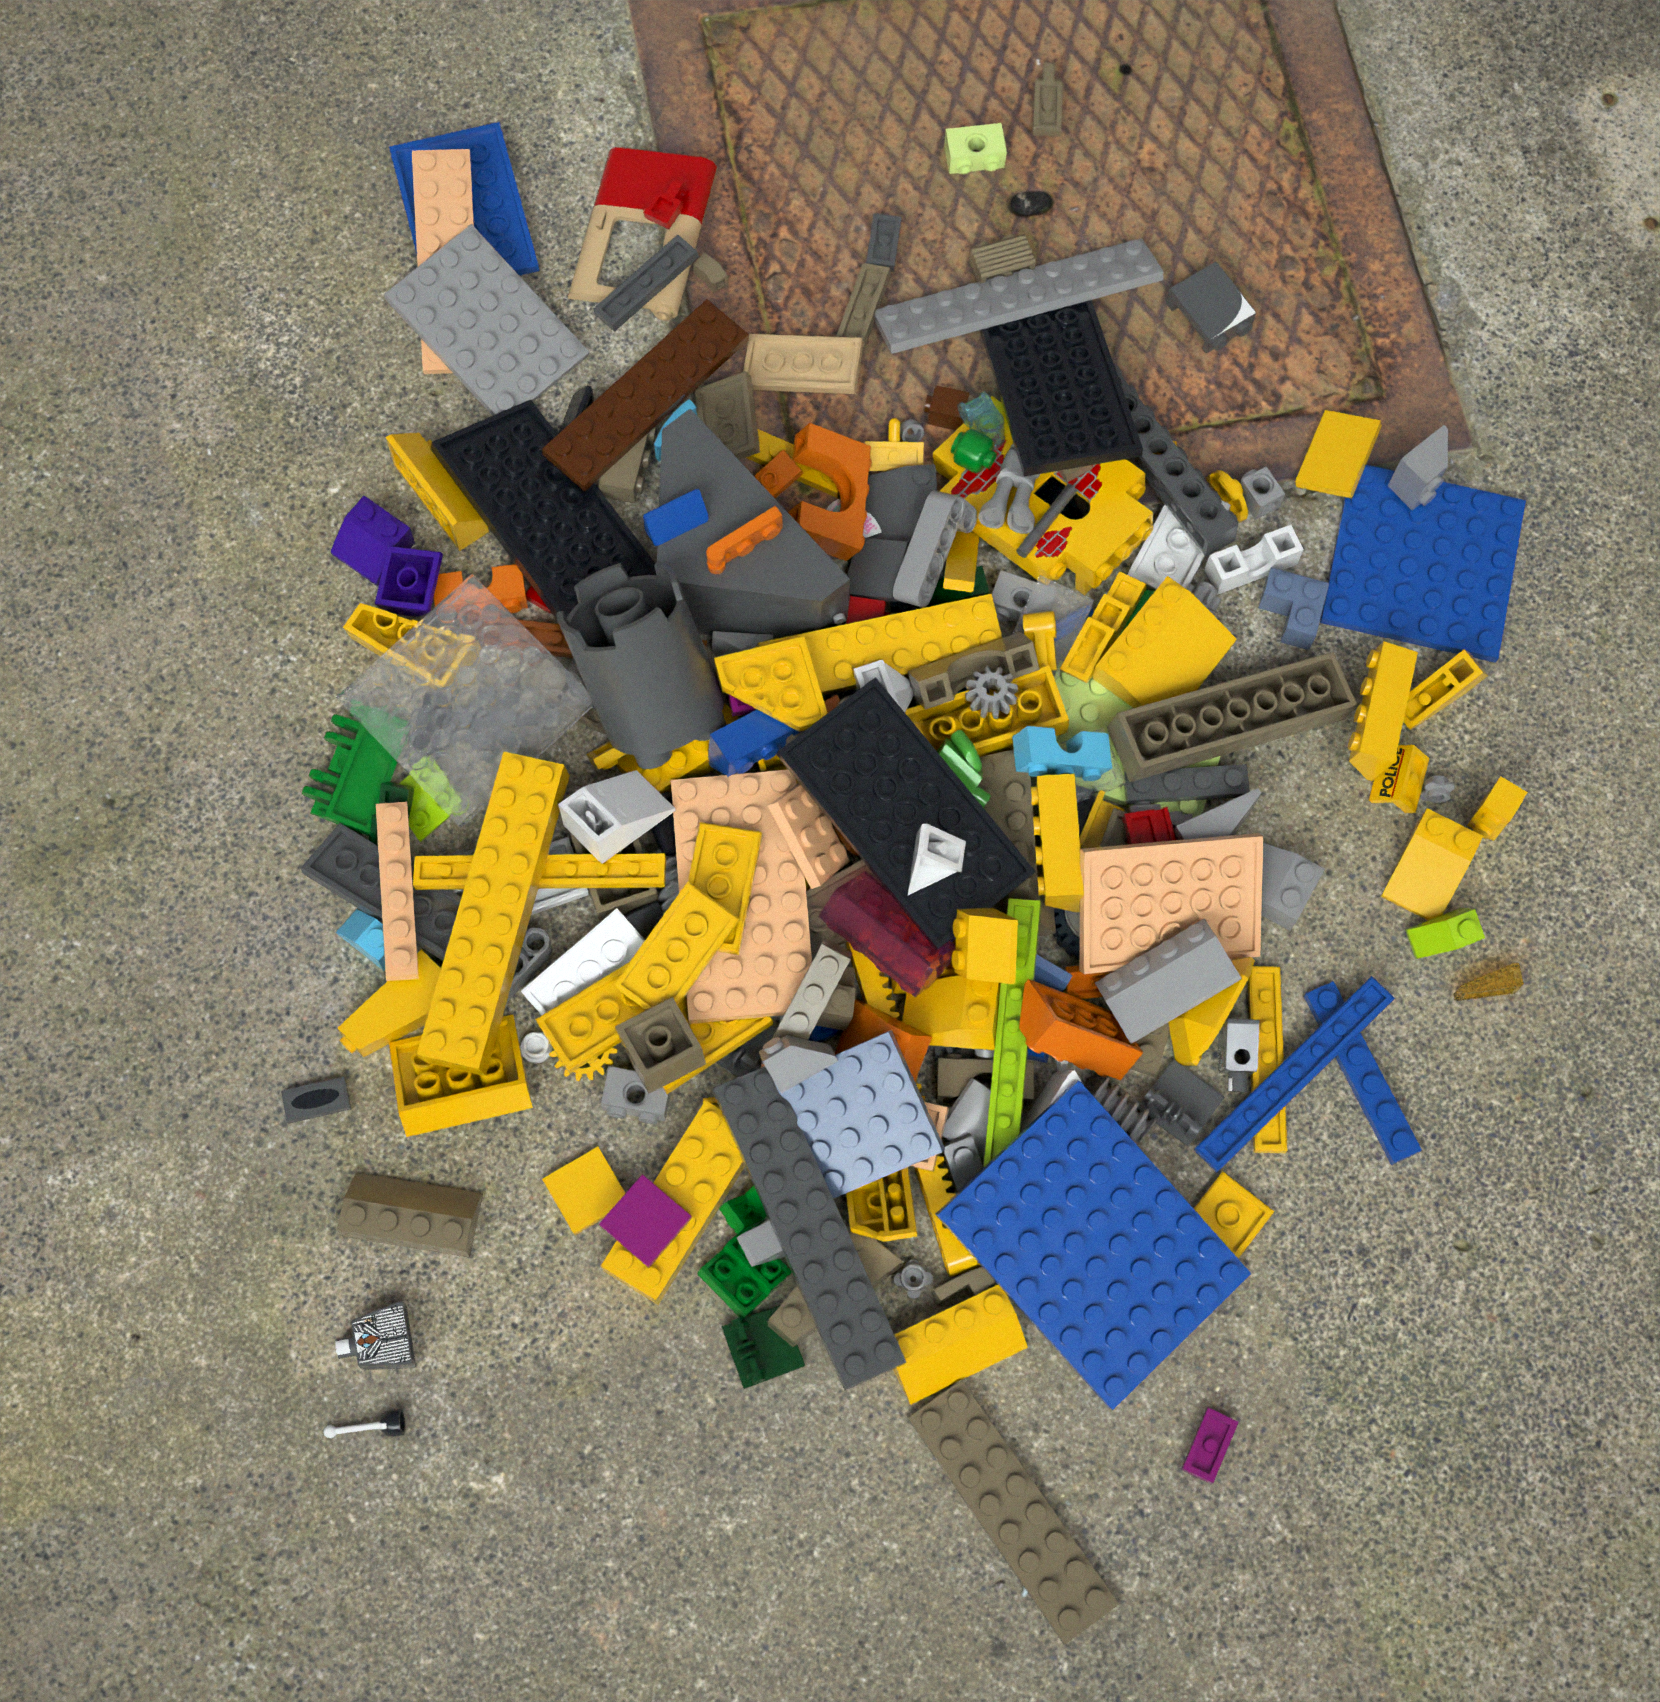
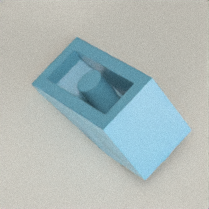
(365, 935)

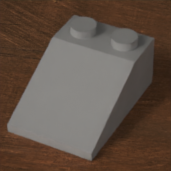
(1220, 821)
(1286, 885)

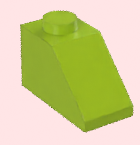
(1445, 933)

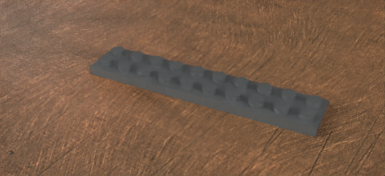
(809, 1228)

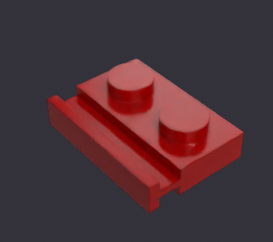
(1148, 826)

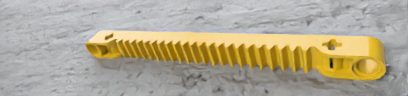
(932, 1184)

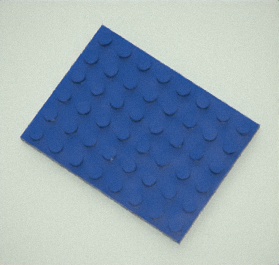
(1093, 1244)

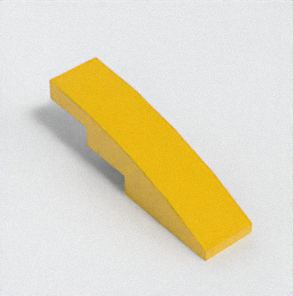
(1103, 627)

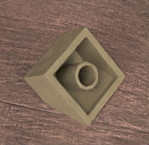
(661, 1045)

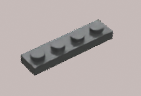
(646, 282)
(1189, 784)

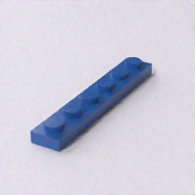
(1367, 1082)

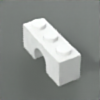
(1235, 568)

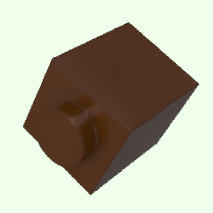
(943, 407)

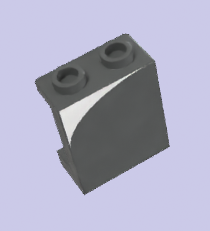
(1212, 306)

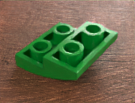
(737, 1282)

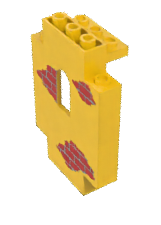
(1086, 545)

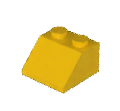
(985, 945)

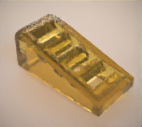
(1497, 983)

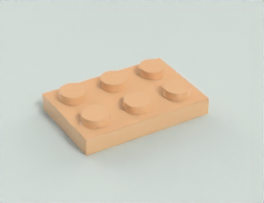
(809, 835)

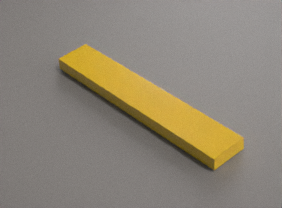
(1266, 1006)

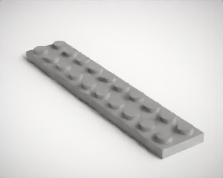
(1017, 296)

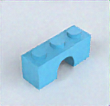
(1039, 753)

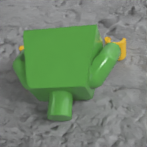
(963, 759)

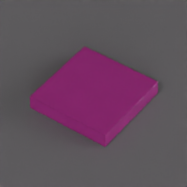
(645, 1221)

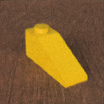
(1443, 688)

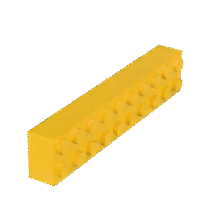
(1036, 706)
(493, 914)

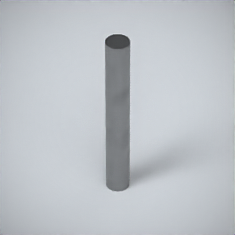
(1046, 520)

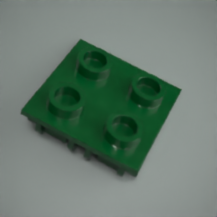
(759, 1350)

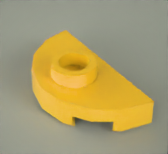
(1229, 492)

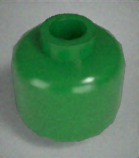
(973, 451)

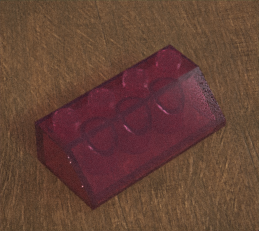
(885, 934)

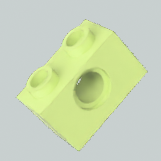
(985, 138)

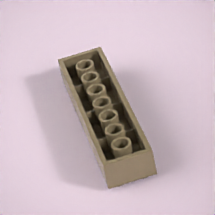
(1231, 716)

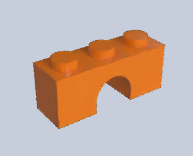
(506, 586)

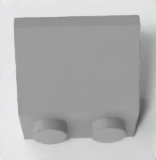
(1422, 470)

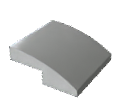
(970, 1115)

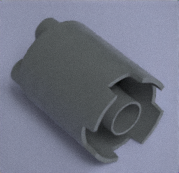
(643, 662)

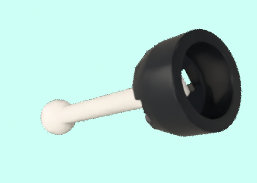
(391, 1424)

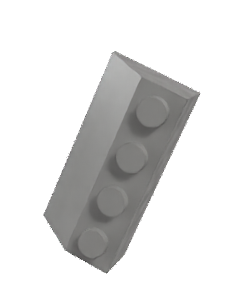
(1168, 980)

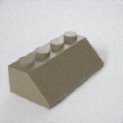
(410, 1214)

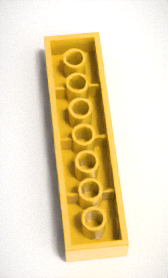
(900, 639)

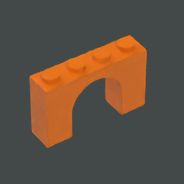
(848, 466)

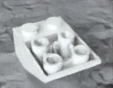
(613, 813)

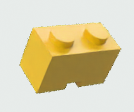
(1497, 809)

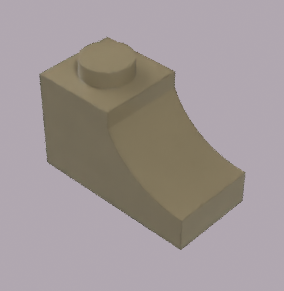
(840, 1006)

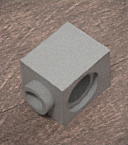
(1259, 503)

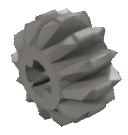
(1002, 697)

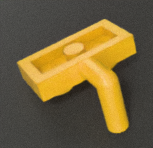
(894, 453)

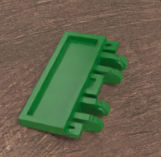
(362, 769)

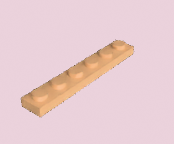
(396, 891)

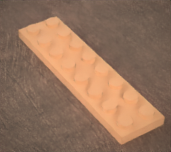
(441, 212)

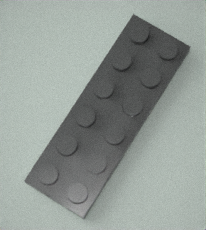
(351, 870)

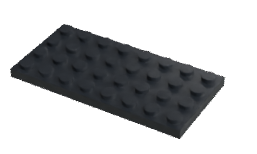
(1061, 391)
(536, 510)
(880, 785)

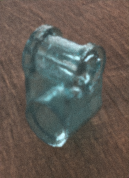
(983, 416)

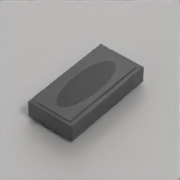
(316, 1100)

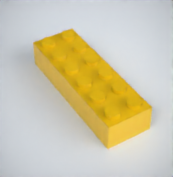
(696, 1179)

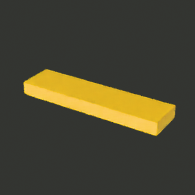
(962, 562)

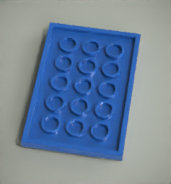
(495, 194)

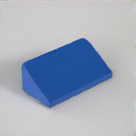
(675, 517)

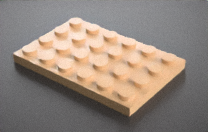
(1159, 889)

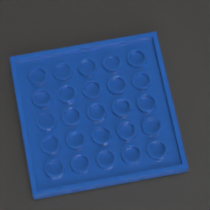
(1425, 572)

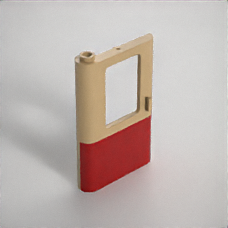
(624, 192)

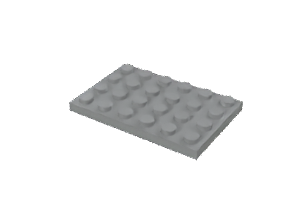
(486, 323)

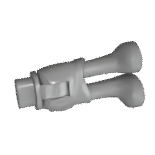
(1019, 517)

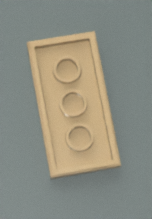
(804, 363)

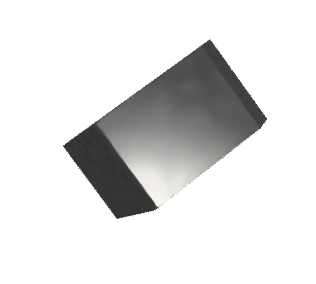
(775, 589)

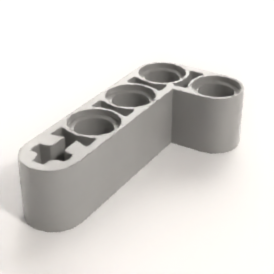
(930, 545)

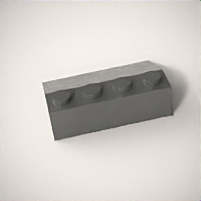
(898, 500)

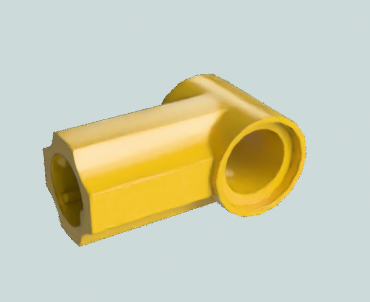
(1041, 629)

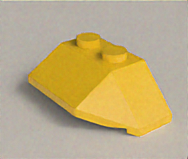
(1199, 1026)
(883, 1208)

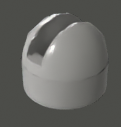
(918, 431)

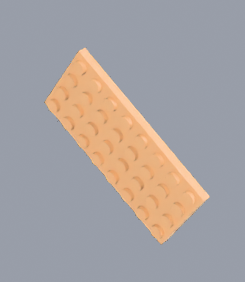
(776, 929)

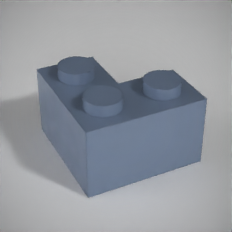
(1299, 600)

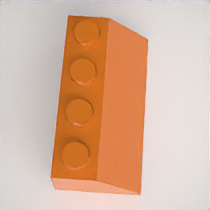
(1075, 1031)

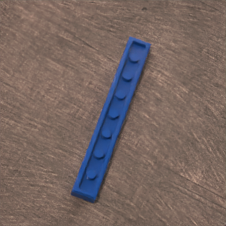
(1294, 1074)

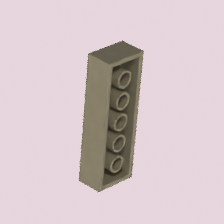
(1013, 812)

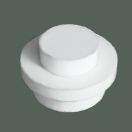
(535, 1047)

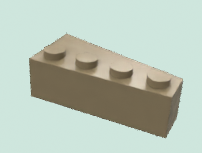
(793, 1319)

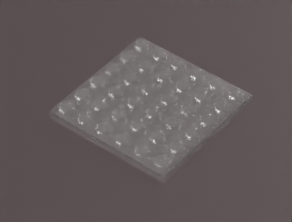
(462, 695)

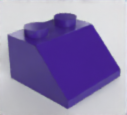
(365, 538)
(408, 581)

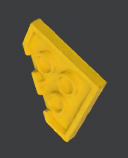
(775, 681)

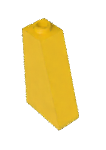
(392, 1010)

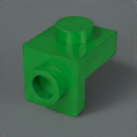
(744, 1211)

